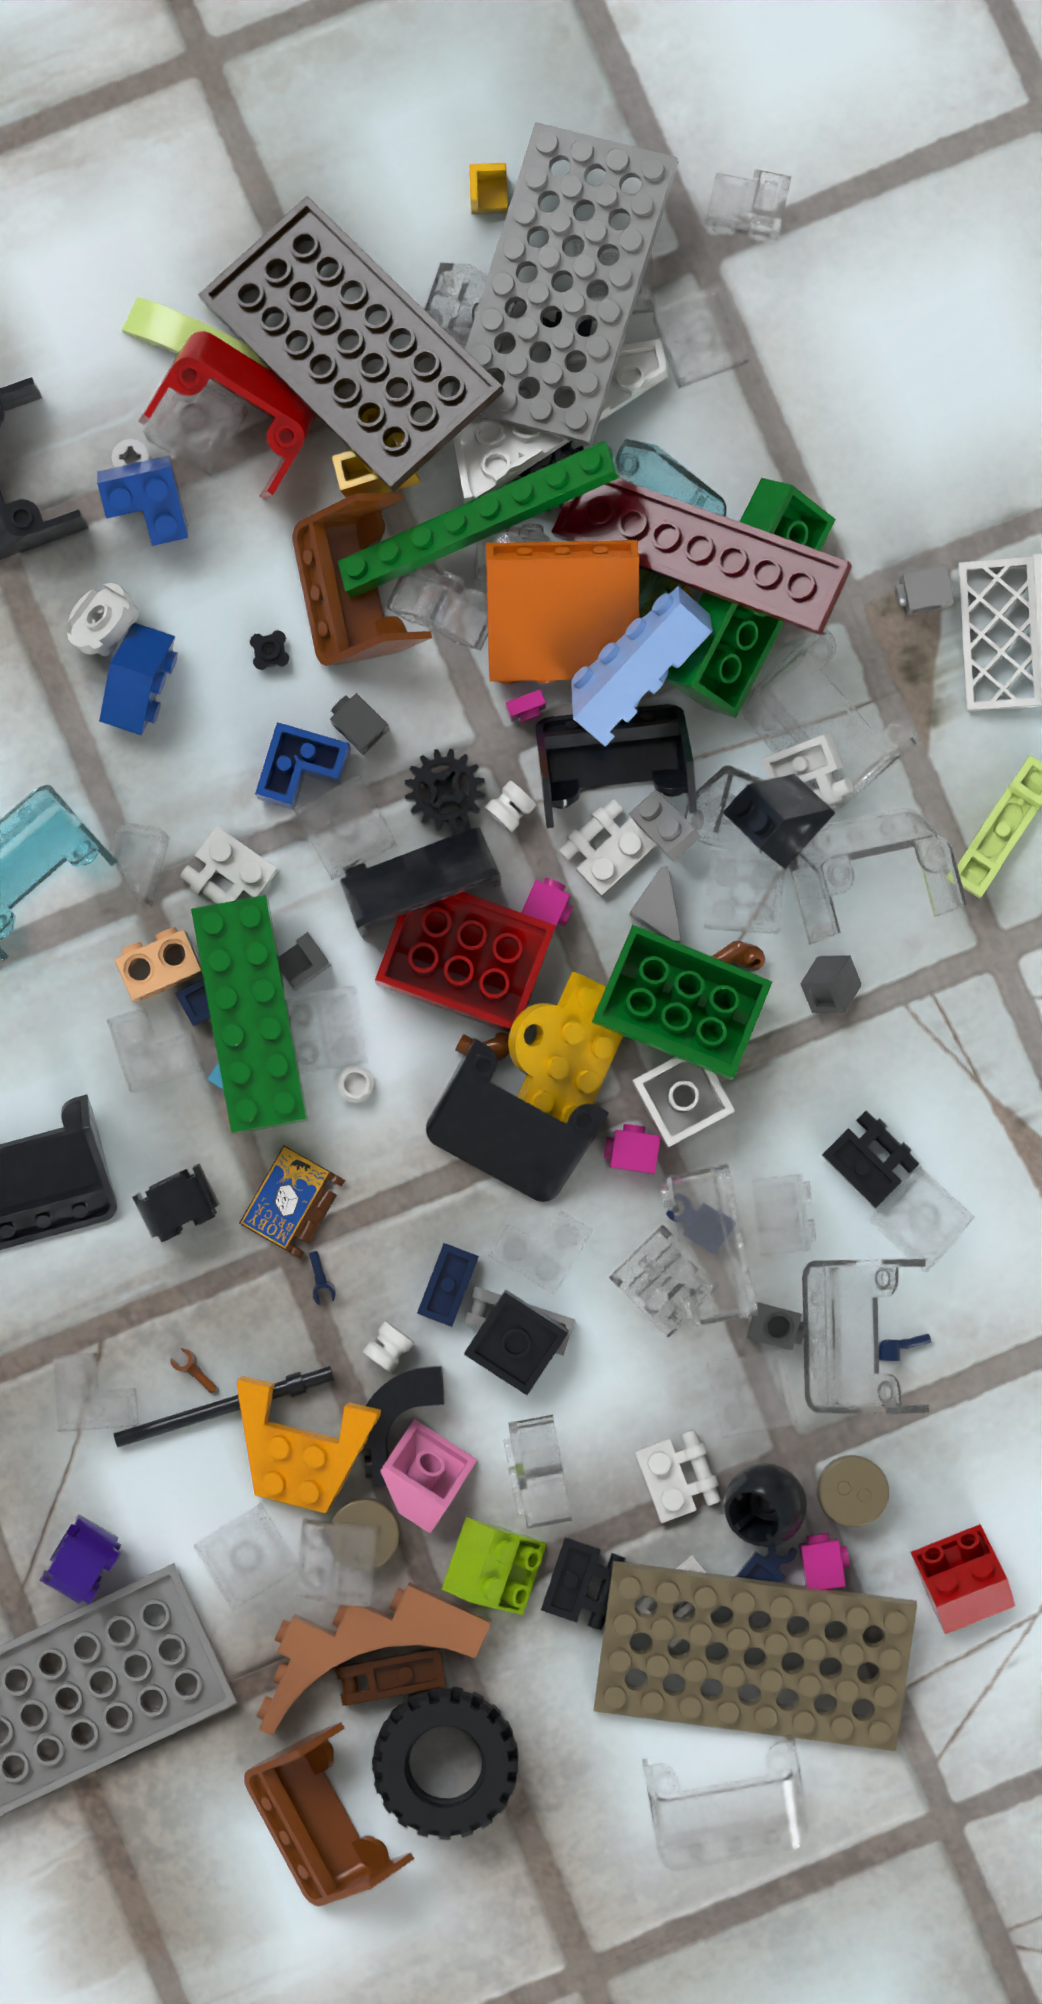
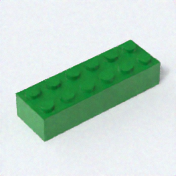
(731, 657)
(249, 1014)

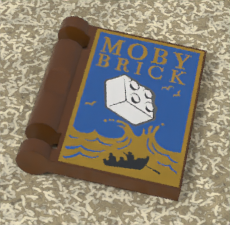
(291, 1201)

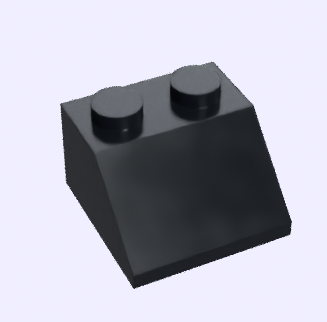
(779, 816)

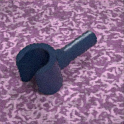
(320, 1277)
(890, 1349)

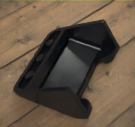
(419, 877)
(507, 1133)
(55, 1179)

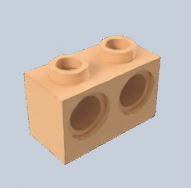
(161, 975)

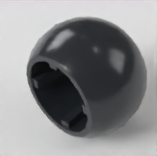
(765, 1505)

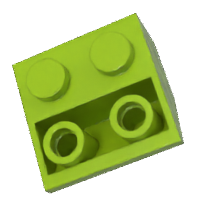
(494, 1566)

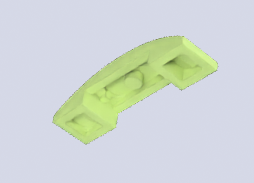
(171, 329)
(1002, 828)

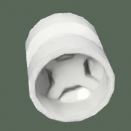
(504, 813)
(388, 1347)

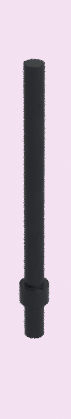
(294, 1384)

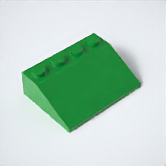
(682, 1002)

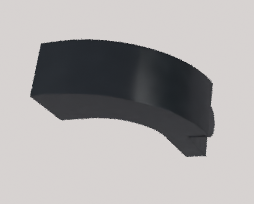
(405, 1391)

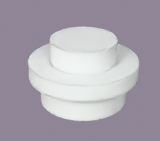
(355, 1083)

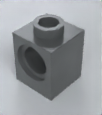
(358, 723)
(759, 1332)

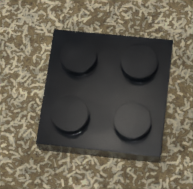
(516, 1342)

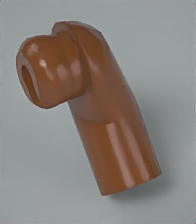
(742, 954)
(498, 1045)

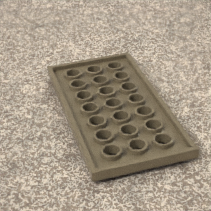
(764, 1713)

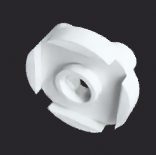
(101, 635)

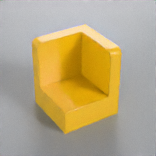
(488, 188)

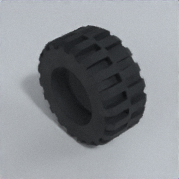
(445, 1815)

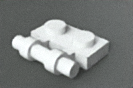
(808, 761)
(615, 856)
(234, 862)
(666, 1480)

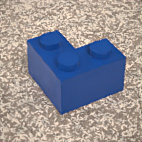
(147, 488)
(137, 677)
(297, 754)

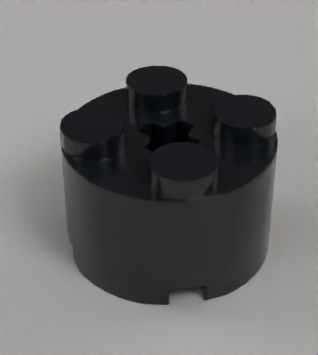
(177, 1202)

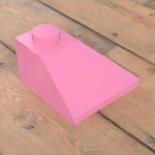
(425, 1474)

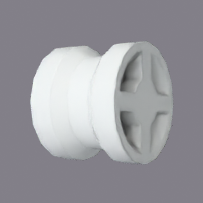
(134, 447)

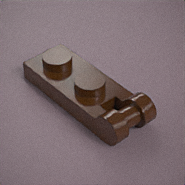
(392, 1676)

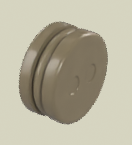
(852, 1491)
(375, 1513)

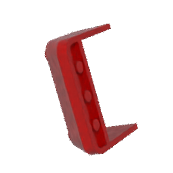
(211, 358)

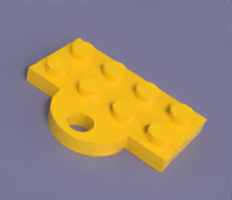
(569, 1051)

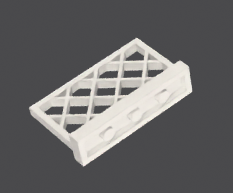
(1034, 587)

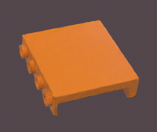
(557, 605)

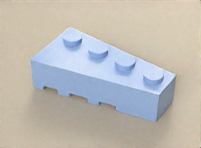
(637, 663)

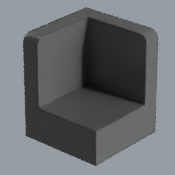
(303, 962)
(831, 984)

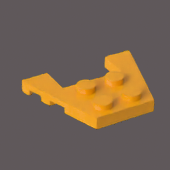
(294, 1462)

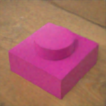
(526, 707)

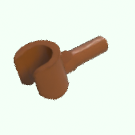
(194, 1371)

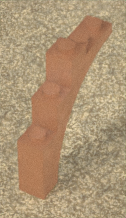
(313, 1649)

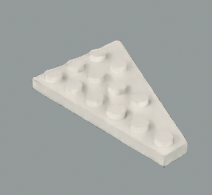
(496, 452)

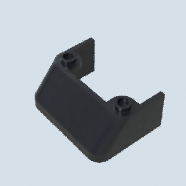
(21, 520)
(645, 749)

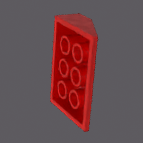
(467, 958)

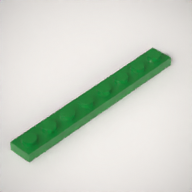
(478, 519)

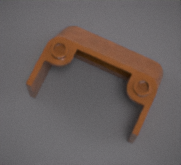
(340, 625)
(313, 1825)

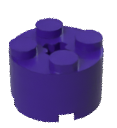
(80, 1560)

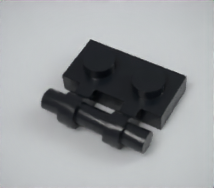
(862, 1167)
(571, 1581)

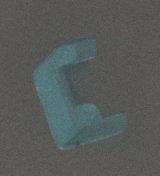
(36, 842)

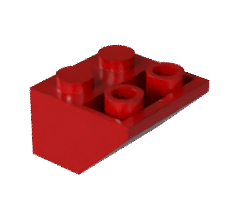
(963, 1579)

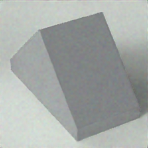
(657, 907)

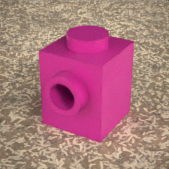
(548, 902)
(632, 1149)
(823, 1561)

